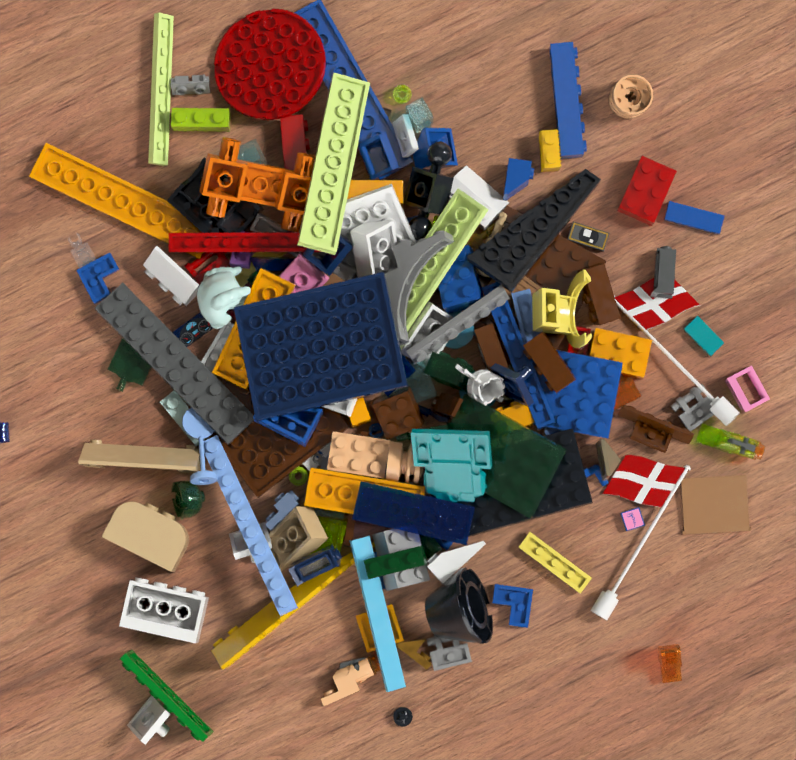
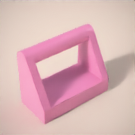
(738, 393)

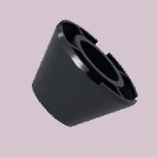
(460, 609)

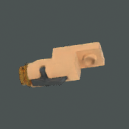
(348, 676)

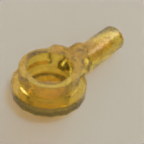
(477, 239)

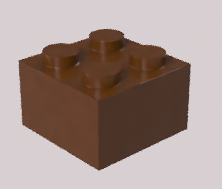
(398, 412)

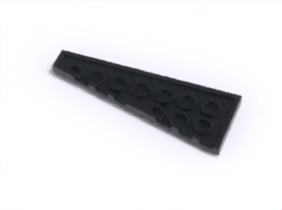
(523, 242)

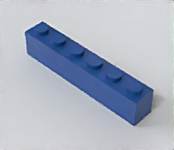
(566, 100)

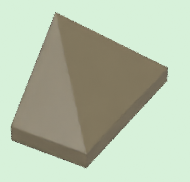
(607, 459)

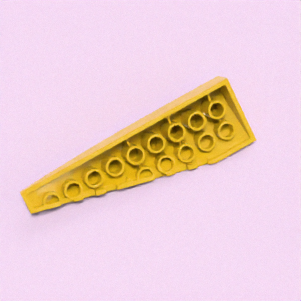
(268, 618)

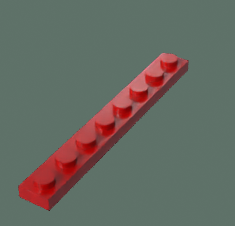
(236, 242)

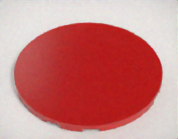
(270, 64)

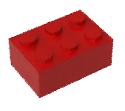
(647, 190)

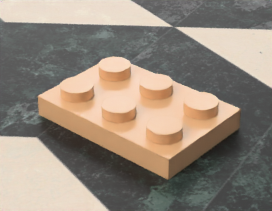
(358, 455)

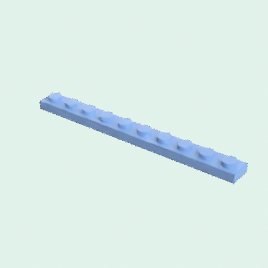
(249, 526)

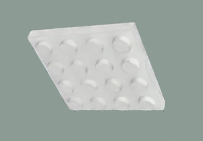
(372, 207)

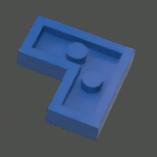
(93, 275)
(519, 600)

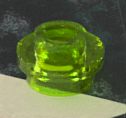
(402, 88)

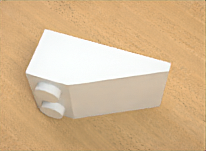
(449, 562)

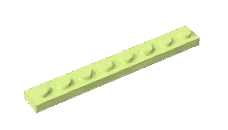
(160, 89)

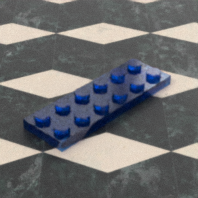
(413, 513)

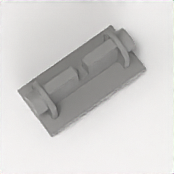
(199, 85)

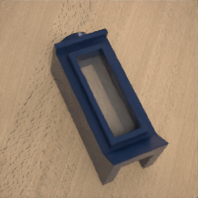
(315, 564)

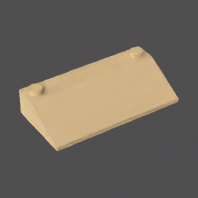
(101, 455)

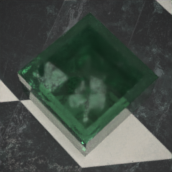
(442, 370)

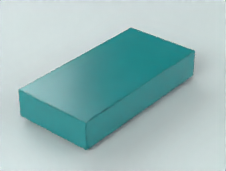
(703, 336)

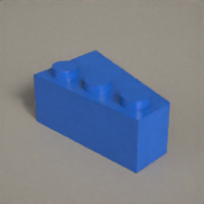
(294, 426)

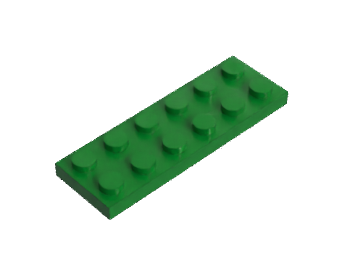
(171, 700)

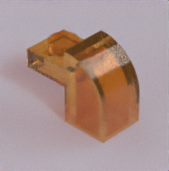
(670, 663)

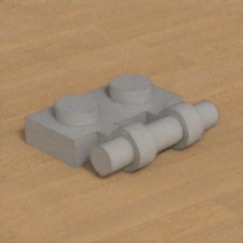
(696, 414)
(449, 656)

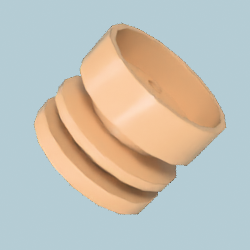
(639, 90)
(401, 463)

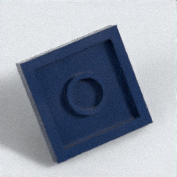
(514, 383)

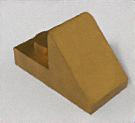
(411, 648)

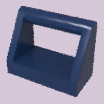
(330, 261)

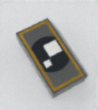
(588, 236)

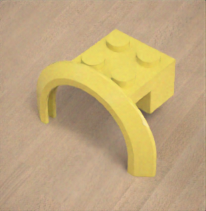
(556, 312)

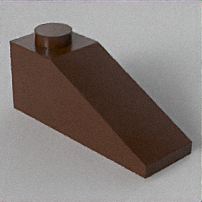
(446, 405)

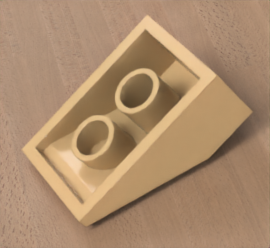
(296, 536)

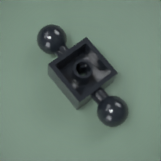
(429, 189)

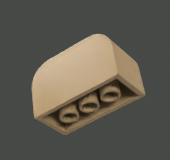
(148, 534)

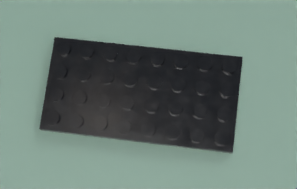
(565, 492)

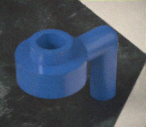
(595, 469)

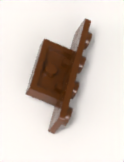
(653, 431)

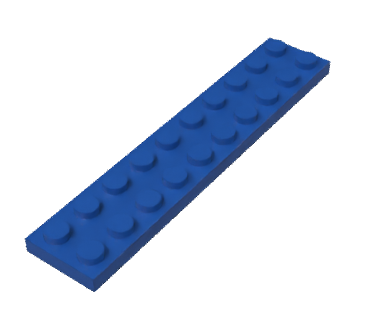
(341, 61)

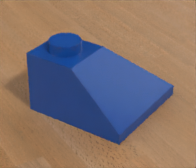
(429, 136)

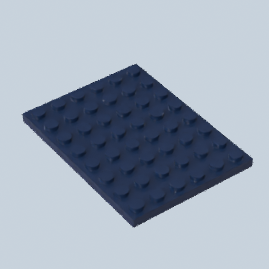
(320, 346)

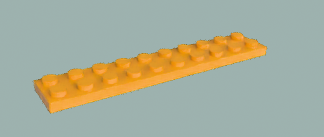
(110, 195)

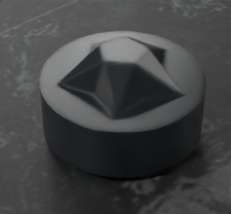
(402, 716)

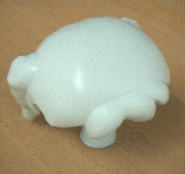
(219, 294)

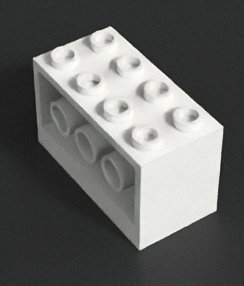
(154, 620)

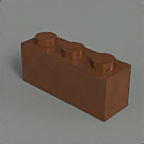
(600, 296)
(548, 362)

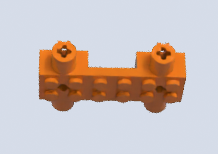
(256, 183)

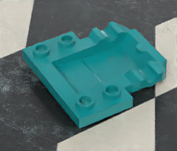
(452, 462)

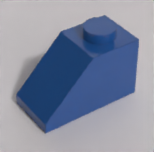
(517, 177)

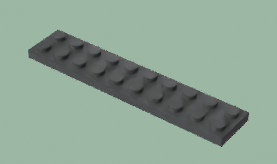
(175, 363)

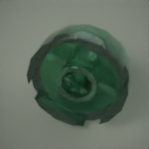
(187, 499)

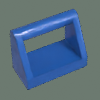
(393, 165)

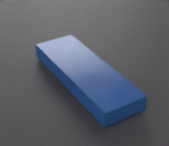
(694, 217)

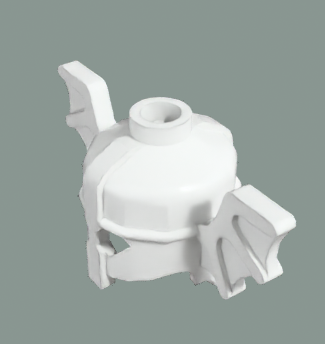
(483, 385)

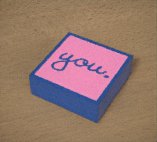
(632, 519)

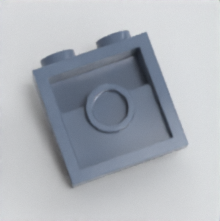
(284, 504)

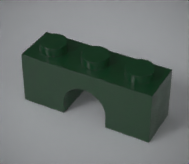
(395, 562)

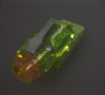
(730, 442)

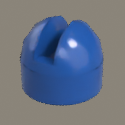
(376, 427)

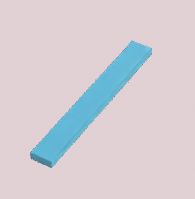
(378, 617)

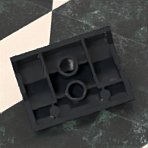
(193, 206)

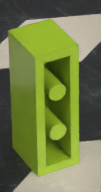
(200, 119)

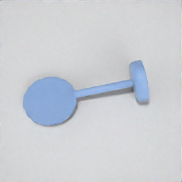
(199, 429)

